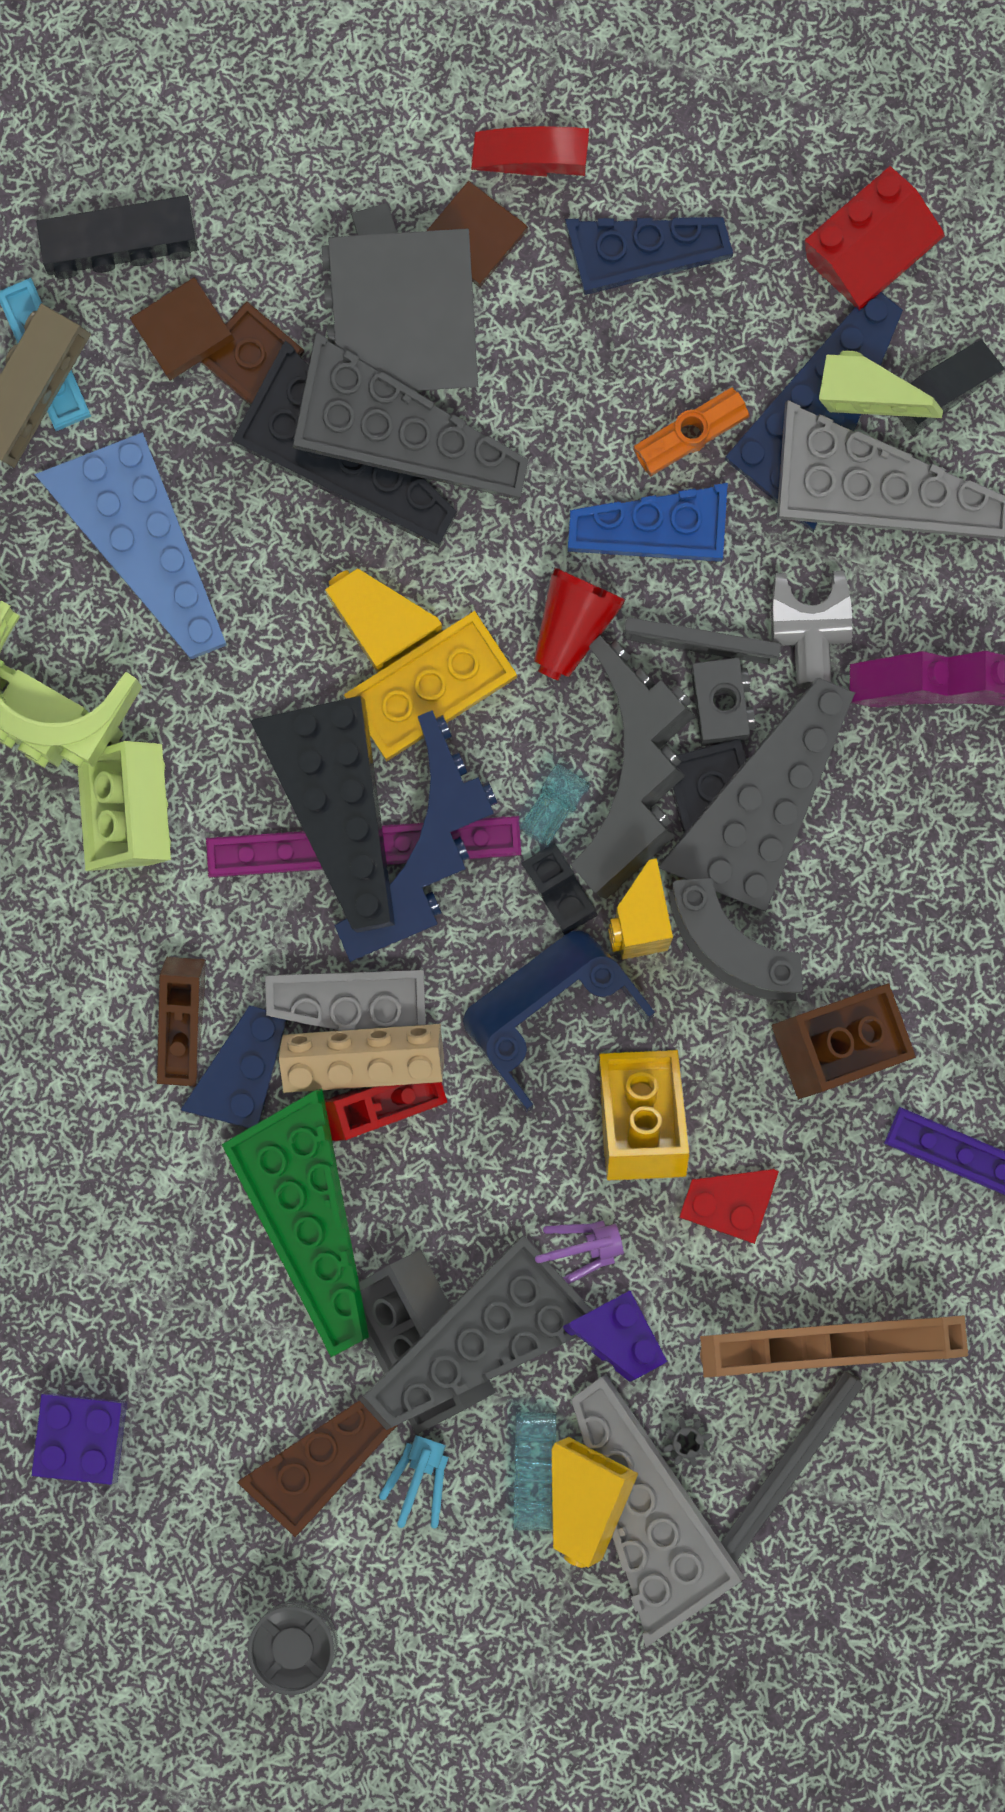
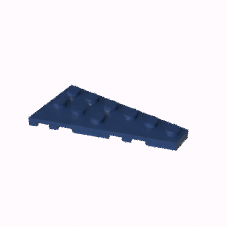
(760, 449)

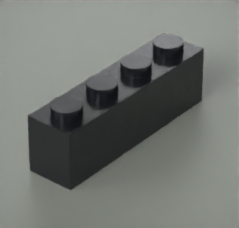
(117, 236)

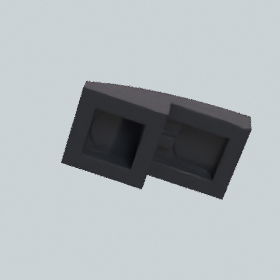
(559, 889)

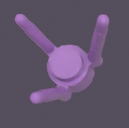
(602, 1243)

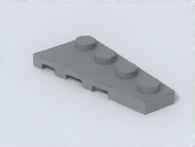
(348, 999)

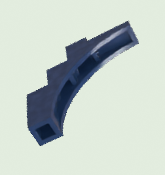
(436, 853)

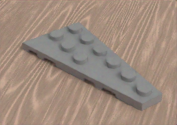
(863, 482)
(661, 1533)

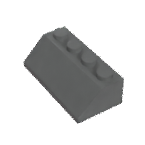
(398, 1310)

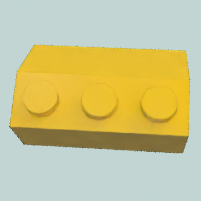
(642, 917)

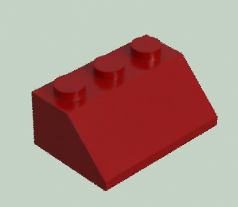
(873, 238)

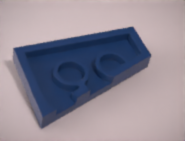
(241, 1072)

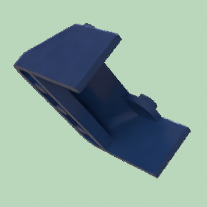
(571, 958)

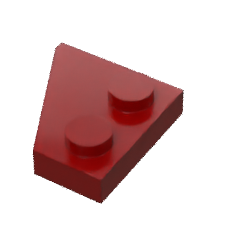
(730, 1202)

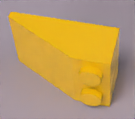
(643, 1115)

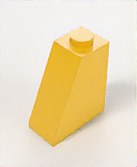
(380, 618)
(586, 1500)

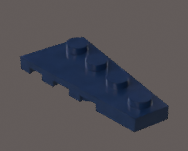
(632, 251)

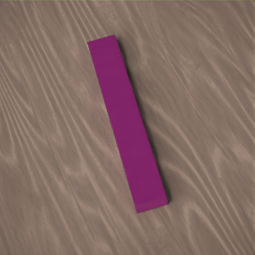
(294, 853)

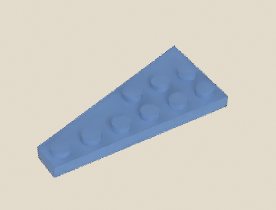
(130, 520)

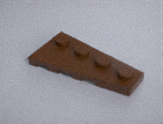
(315, 1467)

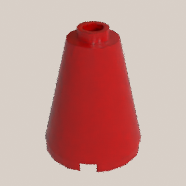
(571, 621)

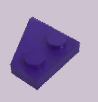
(620, 1337)

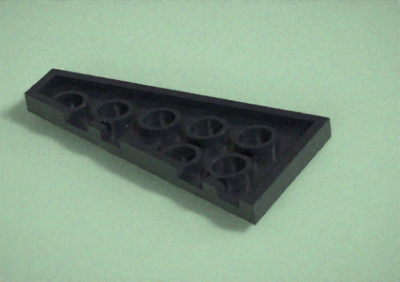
(388, 495)
(331, 783)

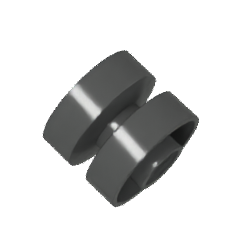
(293, 1647)

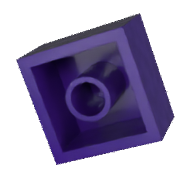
(79, 1438)

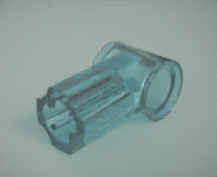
(557, 799)

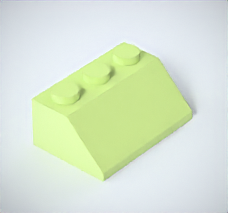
(125, 807)

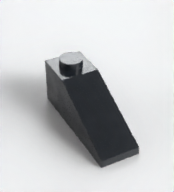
(954, 381)

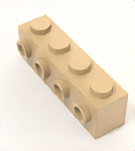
(361, 1058)

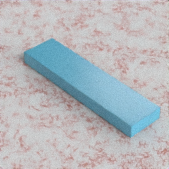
(18, 303)

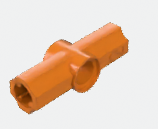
(711, 418)

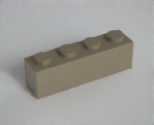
(34, 377)

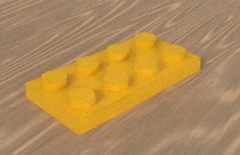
(441, 676)

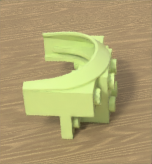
(52, 725)

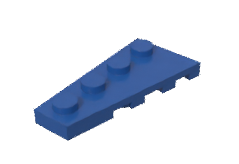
(667, 526)

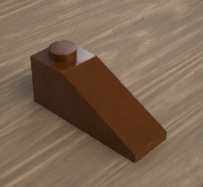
(180, 1020)

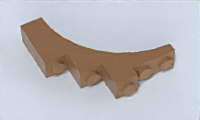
(833, 1345)

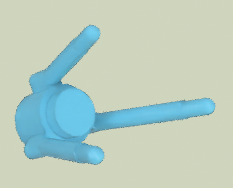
(424, 1457)

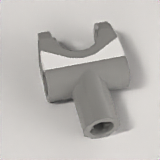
(811, 627)

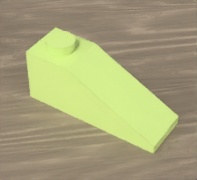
(863, 387)

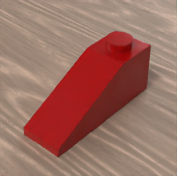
(379, 1106)

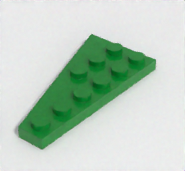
(298, 1196)

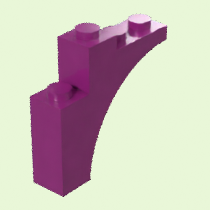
(929, 679)

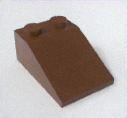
(843, 1041)

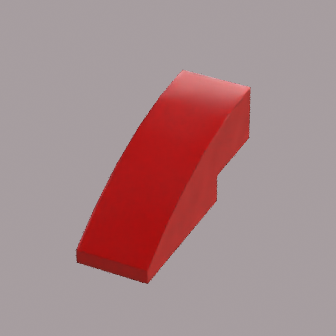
(532, 150)

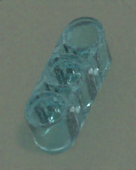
(534, 1471)

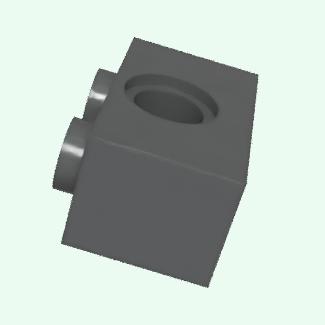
(722, 678)

